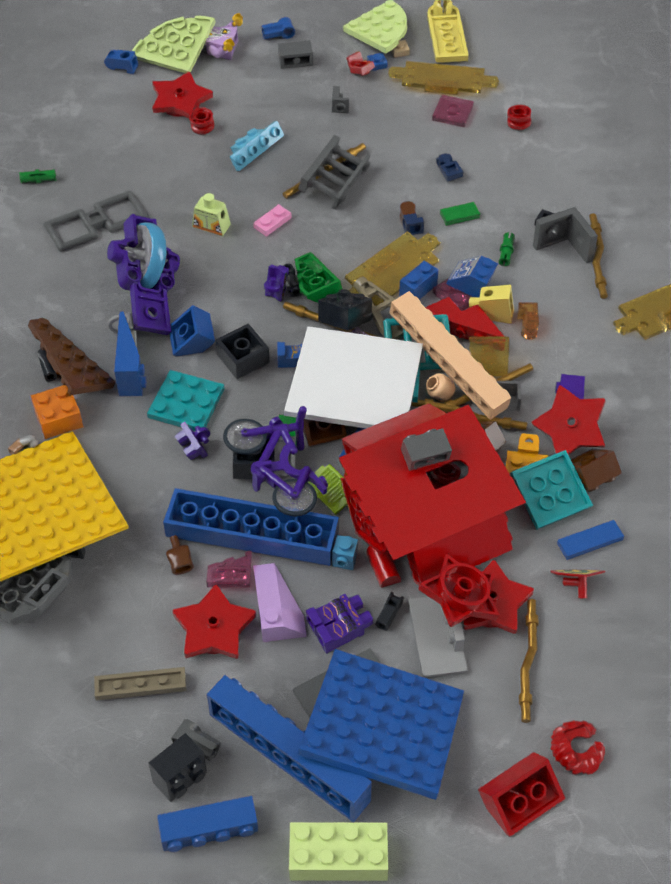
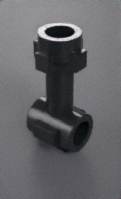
(293, 288)

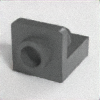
(339, 104)

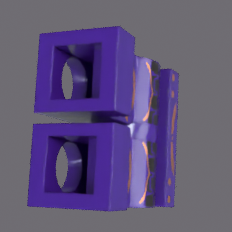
(338, 621)

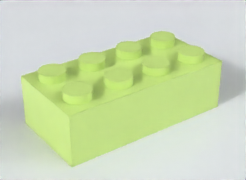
(338, 851)

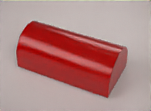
(383, 567)

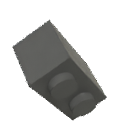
(295, 54)
(426, 449)

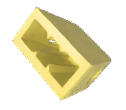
(496, 303)

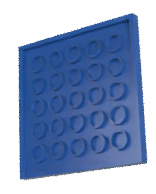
(383, 724)

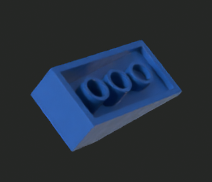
(128, 368)

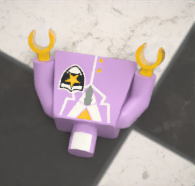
(224, 39)

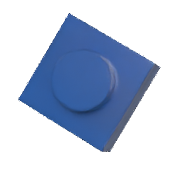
(379, 61)

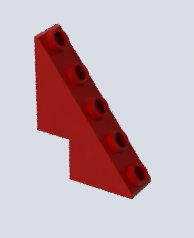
(465, 323)

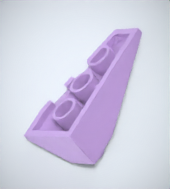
(277, 607)

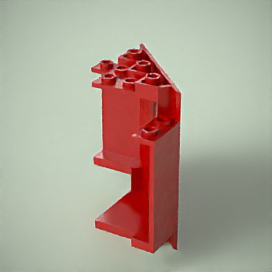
(404, 512)

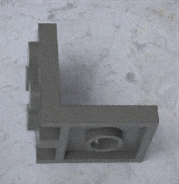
(566, 226)

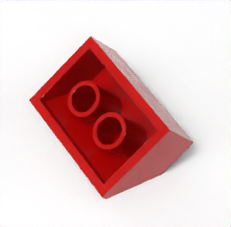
(522, 793)

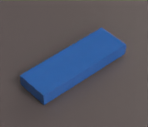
(590, 539)

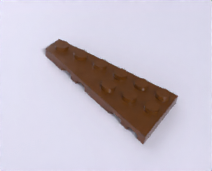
(69, 361)

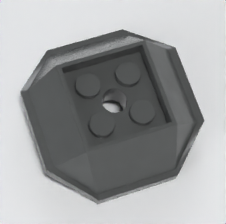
(33, 591)

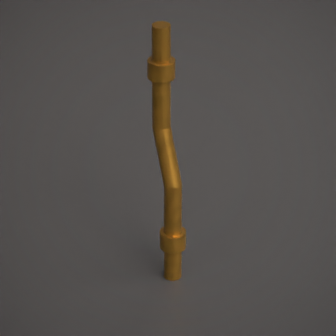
(600, 280)
(505, 422)
(525, 697)

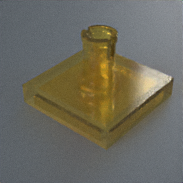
(491, 353)

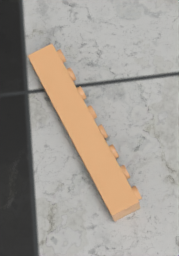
(450, 355)

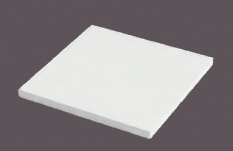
(353, 378)

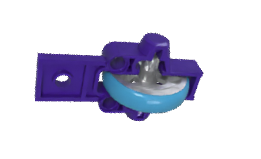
(146, 271)

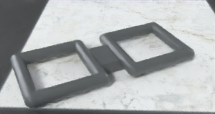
(92, 220)

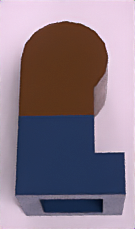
(410, 220)

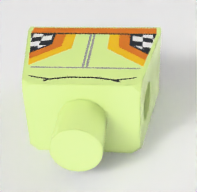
(211, 215)

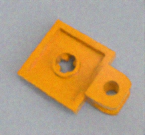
(526, 453)

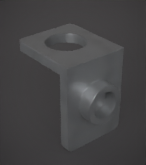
(513, 389)

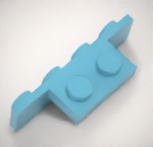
(254, 144)

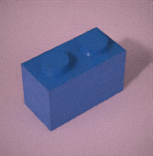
(419, 280)

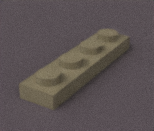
(140, 683)

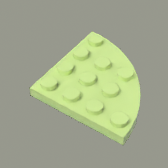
(380, 27)
(175, 43)

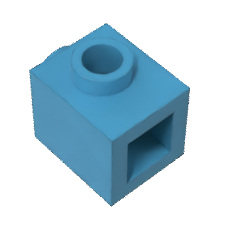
(345, 552)

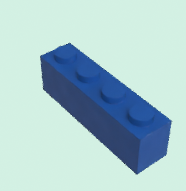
(207, 824)

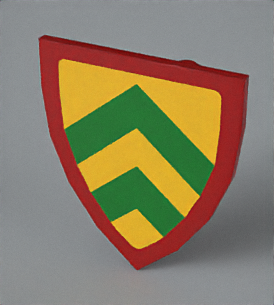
(580, 582)

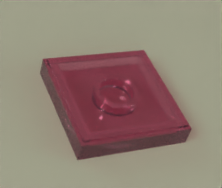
(453, 111)

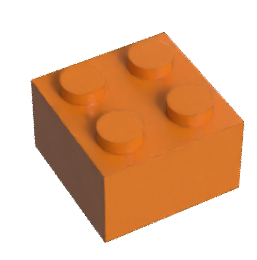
(56, 411)

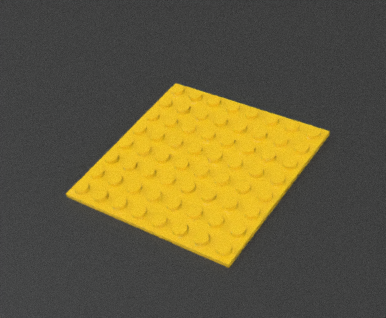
(51, 505)

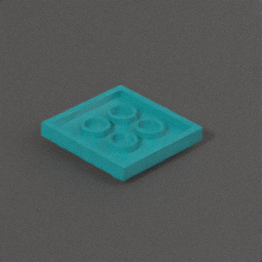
(185, 400)
(551, 489)

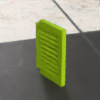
(335, 496)

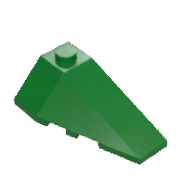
(315, 278)

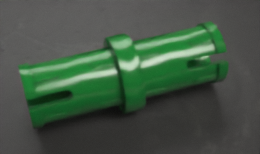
(37, 176)
(506, 249)

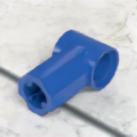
(281, 28)

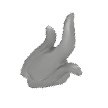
(129, 317)

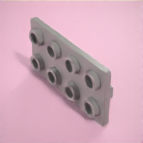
(437, 643)

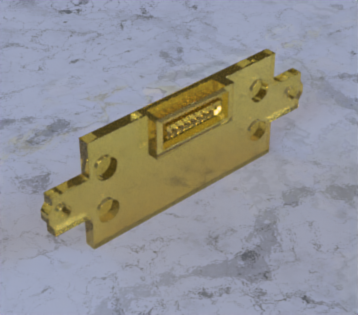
(443, 78)
(395, 262)
(646, 314)

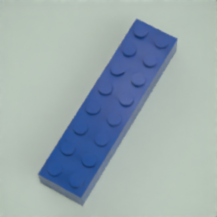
(250, 527)
(280, 742)

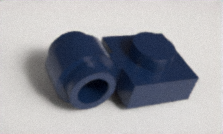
(450, 169)

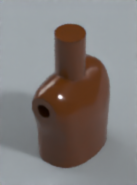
(179, 557)

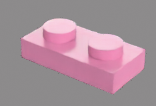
(272, 220)

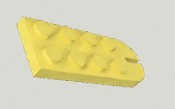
(446, 32)

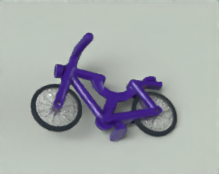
(291, 496)

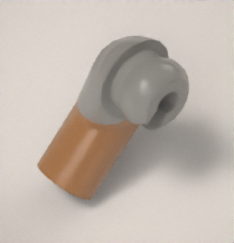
(20, 443)

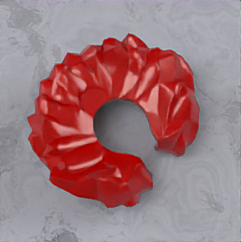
(568, 758)

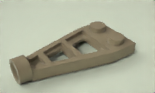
(369, 289)

